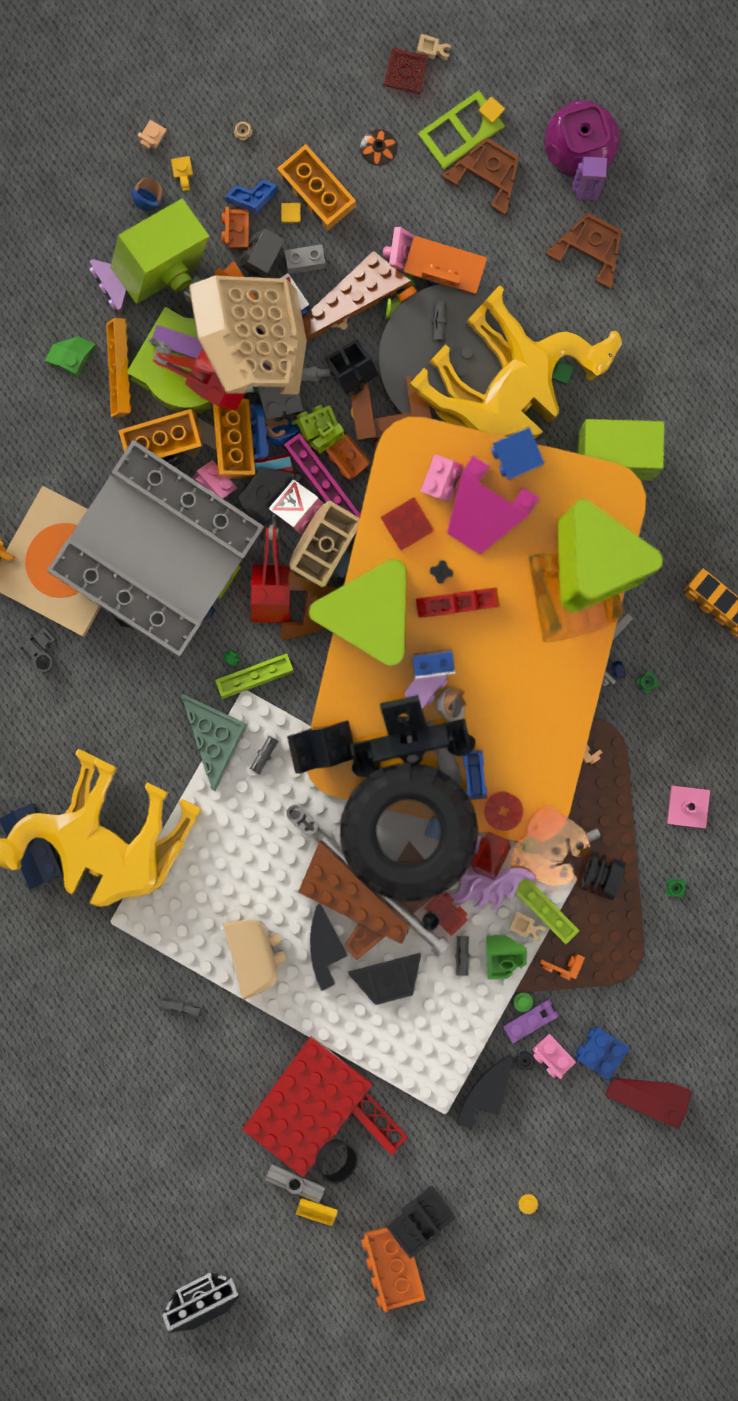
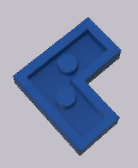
(253, 199)

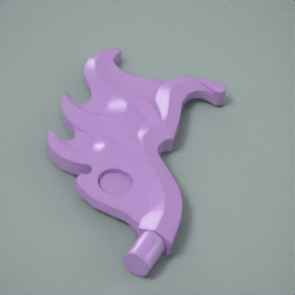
(487, 890)

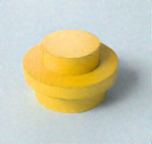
(528, 1204)

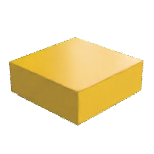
(491, 110)
(290, 212)

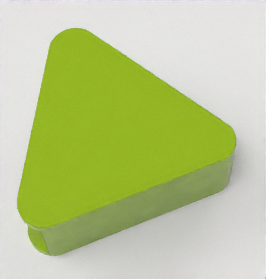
(599, 557)
(369, 612)

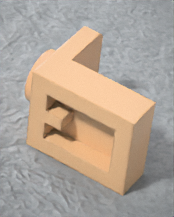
(151, 135)
(591, 758)

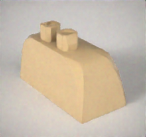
(324, 543)
(253, 955)

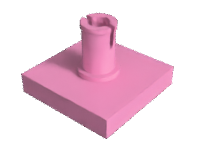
(400, 248)
(688, 806)

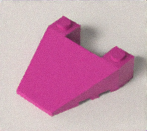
(480, 514)

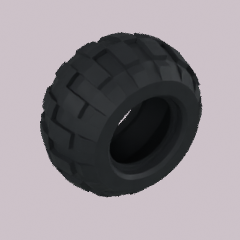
(456, 841)

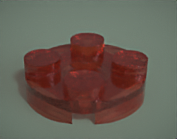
(499, 821)

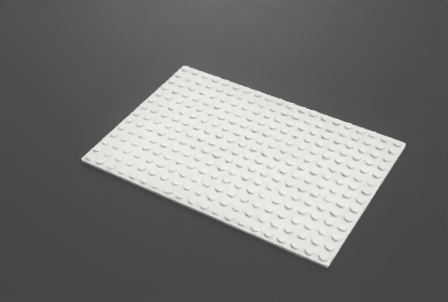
(250, 863)

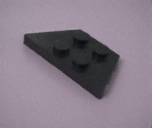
(263, 491)
(388, 979)

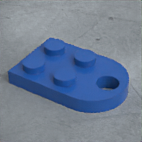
(259, 432)

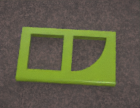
(486, 131)

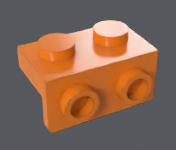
(236, 229)
(348, 457)

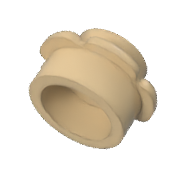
(243, 126)

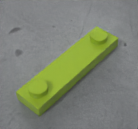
(254, 676)
(546, 911)

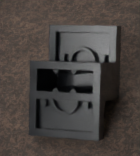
(320, 747)
(421, 1222)

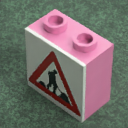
(296, 506)

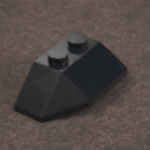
(200, 1302)

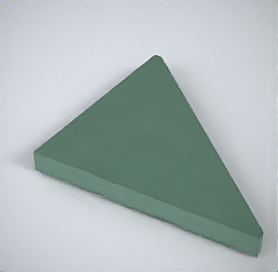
(215, 737)

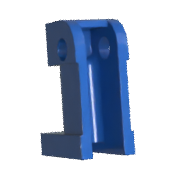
(475, 775)

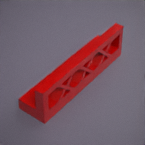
(374, 1129)

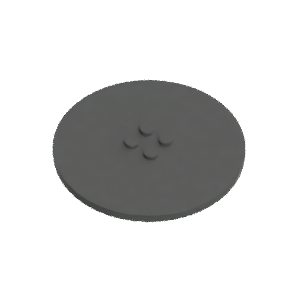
(409, 344)

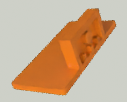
(445, 265)

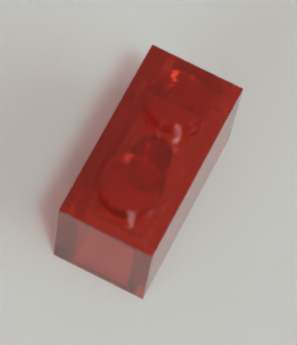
(490, 855)
(450, 917)

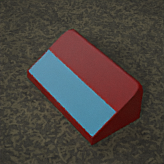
(280, 463)

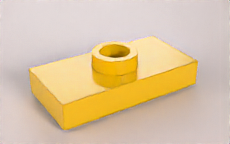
(316, 1212)

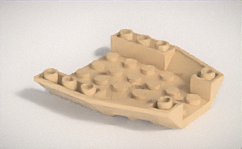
(227, 331)

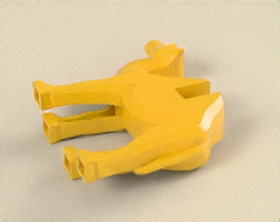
(521, 381)
(84, 844)

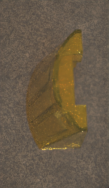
(555, 620)

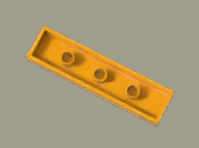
(118, 367)

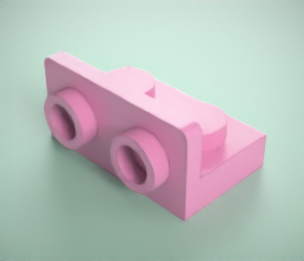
(553, 1056)

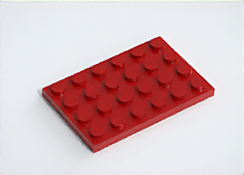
(307, 1106)

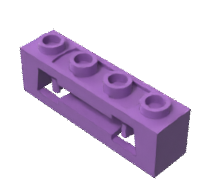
(589, 178)

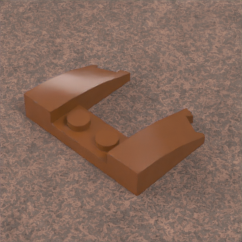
(370, 428)

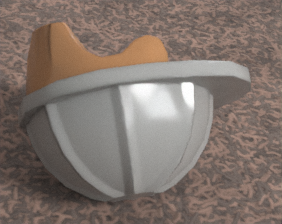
(451, 704)

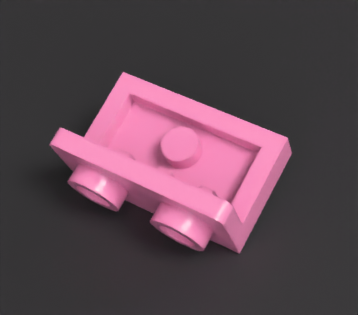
(209, 478)
(442, 478)

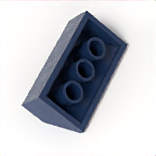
(40, 859)

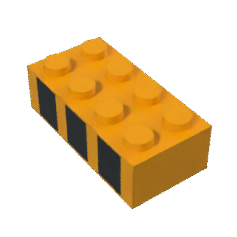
(316, 187)
(714, 599)

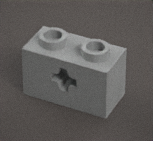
(305, 259)

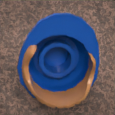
(147, 194)
(280, 431)

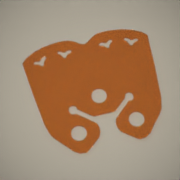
(541, 841)

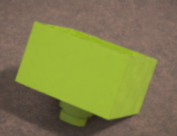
(160, 252)
(625, 442)

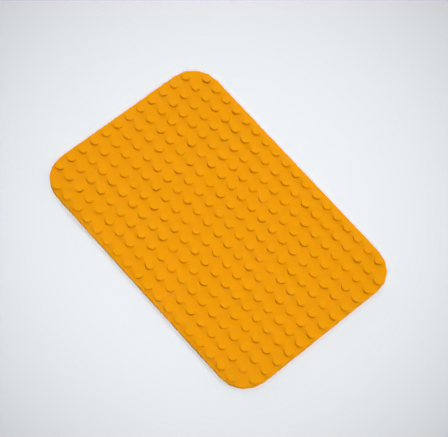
(523, 696)

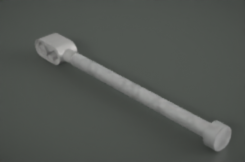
(428, 935)

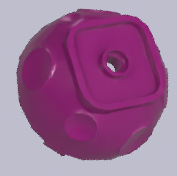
(568, 144)

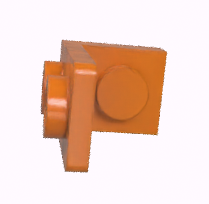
(574, 967)

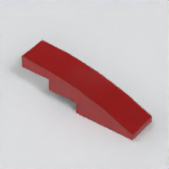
(457, 602)

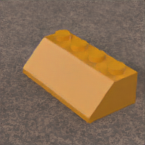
(166, 434)
(234, 441)

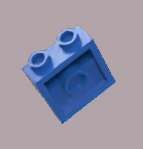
(601, 1052)

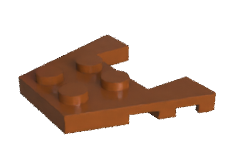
(492, 165)
(595, 240)
(313, 593)

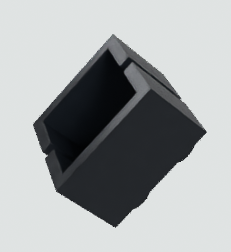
(359, 370)

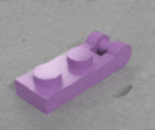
(530, 1021)

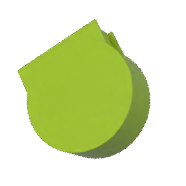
(163, 383)

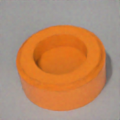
(407, 293)

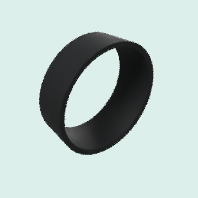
(346, 1171)

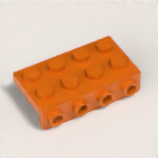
(394, 1272)

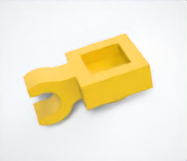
(182, 170)

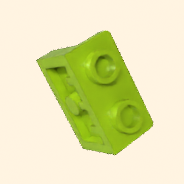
(311, 422)

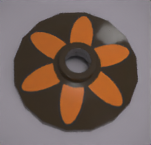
(382, 155)

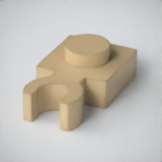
(430, 47)
(524, 925)

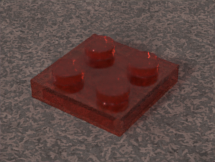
(406, 71)
(407, 523)

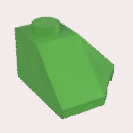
(70, 355)
(503, 956)

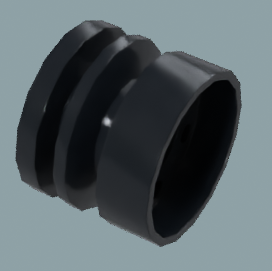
(603, 875)

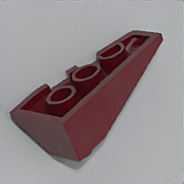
(656, 1099)

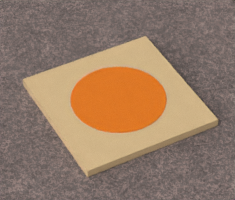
(35, 546)

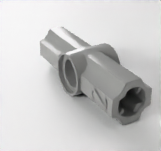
(307, 1189)

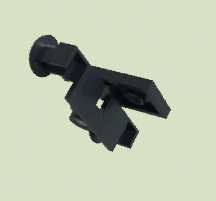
(409, 737)

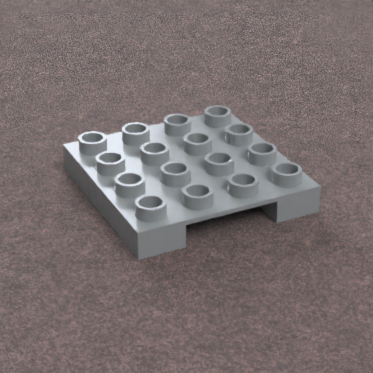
(155, 548)

